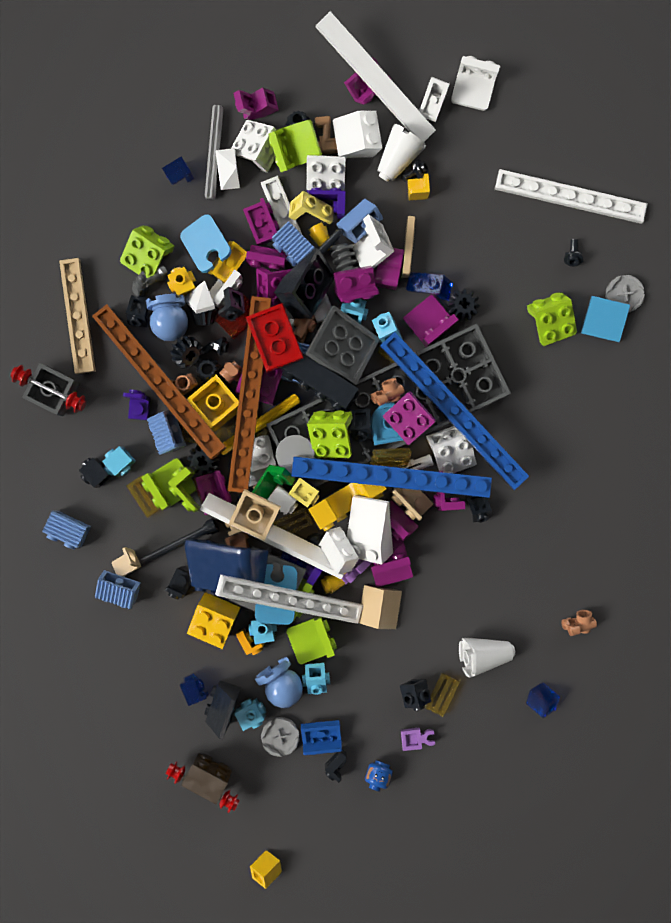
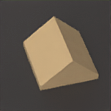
(254, 514)
(380, 607)

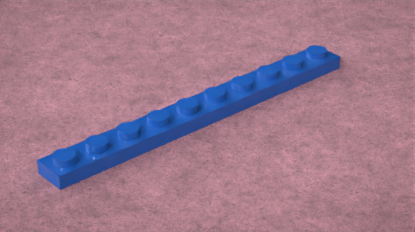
(454, 411)
(391, 477)

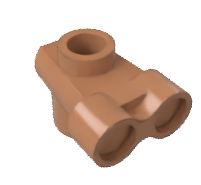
(303, 327)
(231, 371)
(181, 381)
(390, 392)
(238, 540)
(581, 624)

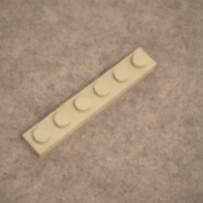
(77, 316)

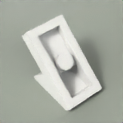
(434, 98)

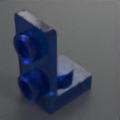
(431, 284)

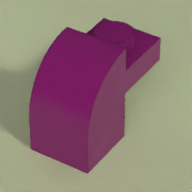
(256, 104)

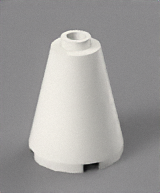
(399, 152)
(484, 654)

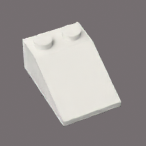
(370, 529)

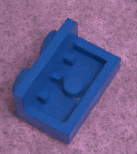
(321, 737)

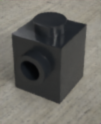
(94, 472)

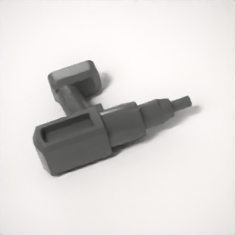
(141, 284)

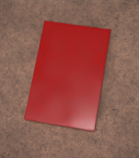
(274, 337)

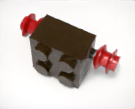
(206, 780)

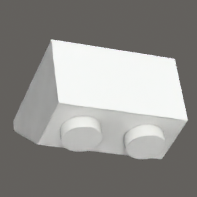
(357, 134)

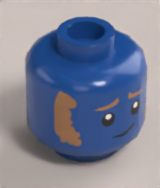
(378, 775)

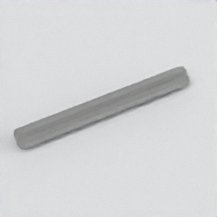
(214, 144)

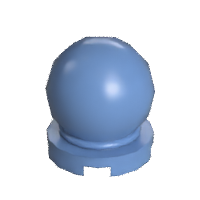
(168, 317)
(282, 685)

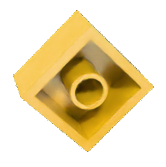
(214, 403)
(213, 620)

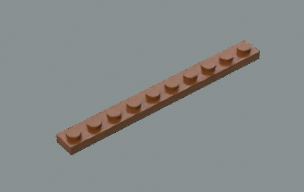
(159, 382)
(247, 407)

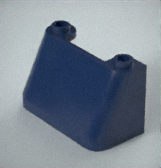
(210, 560)

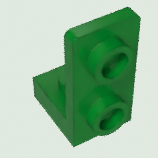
(272, 476)

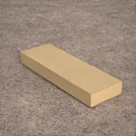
(408, 246)

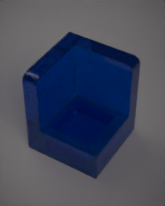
(177, 171)
(542, 700)

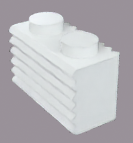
(282, 498)
(338, 550)

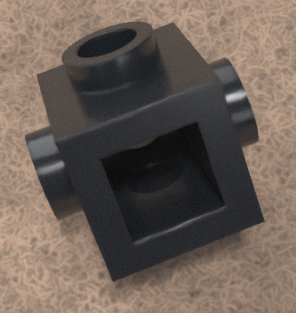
(415, 694)

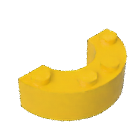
(338, 504)

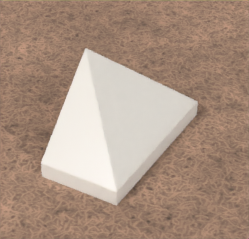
(227, 169)
(200, 299)

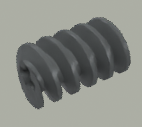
(343, 257)

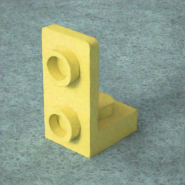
(307, 203)
(304, 493)

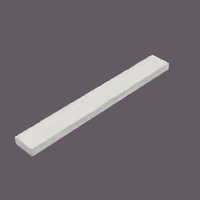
(374, 77)
(571, 196)
(280, 206)
(276, 536)
(288, 599)

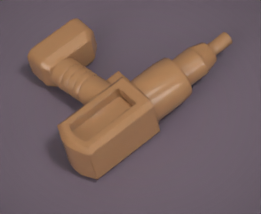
(326, 144)

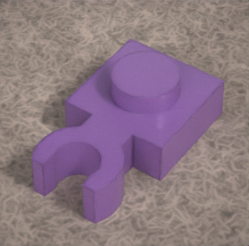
(359, 567)
(413, 738)

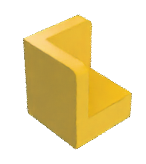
(418, 188)
(266, 869)

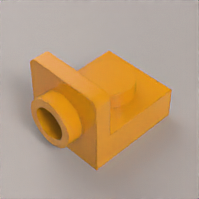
(246, 642)

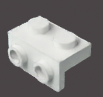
(217, 293)

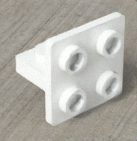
(325, 172)

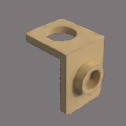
(126, 563)

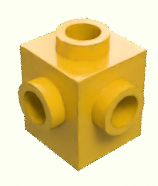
(181, 281)

